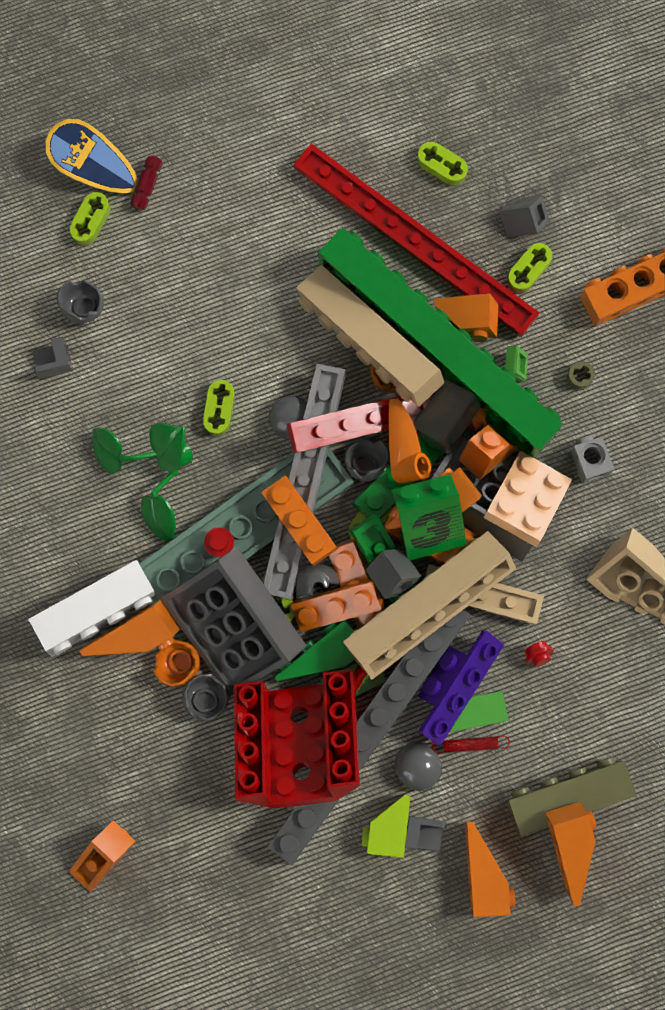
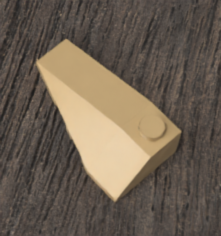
(632, 573)

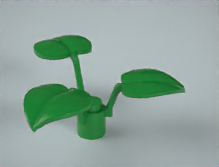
(171, 454)

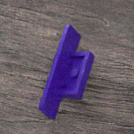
(454, 683)

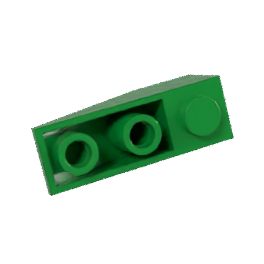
(320, 657)

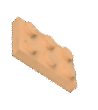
(528, 499)

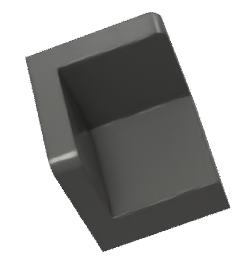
(524, 216)
(52, 359)
(393, 573)
(424, 833)

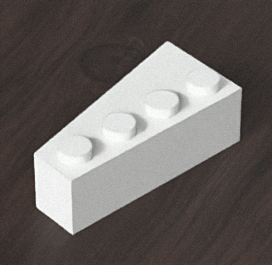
(92, 608)

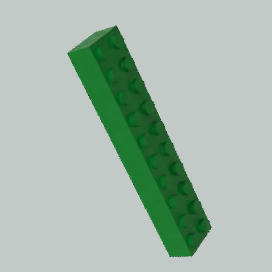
(406, 310)

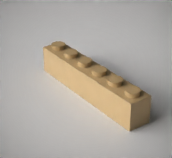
(370, 336)
(429, 604)

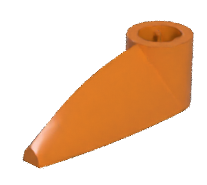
(405, 452)

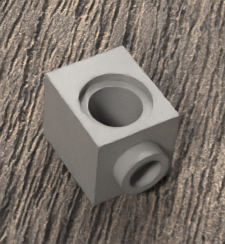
(587, 471)

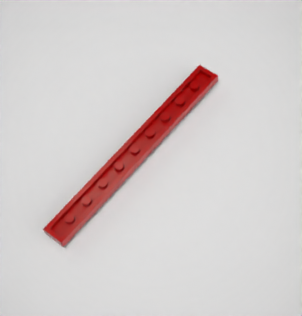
(413, 237)

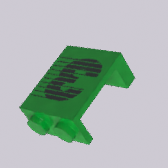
(430, 517)

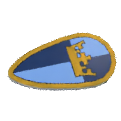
(89, 157)

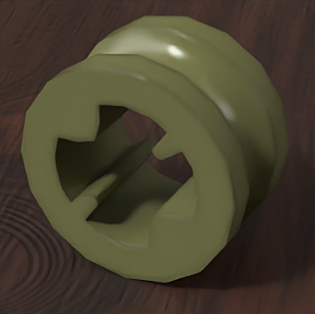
(584, 383)

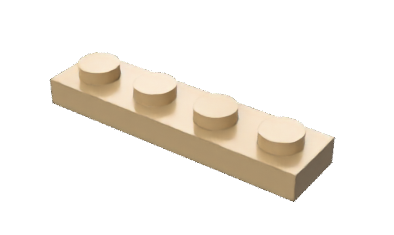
(507, 602)

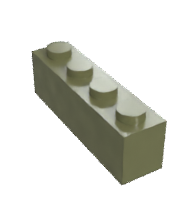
(594, 790)

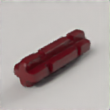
(146, 183)

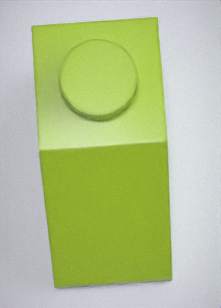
(388, 830)

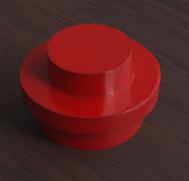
(218, 542)
(538, 654)

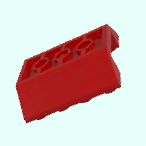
(274, 747)

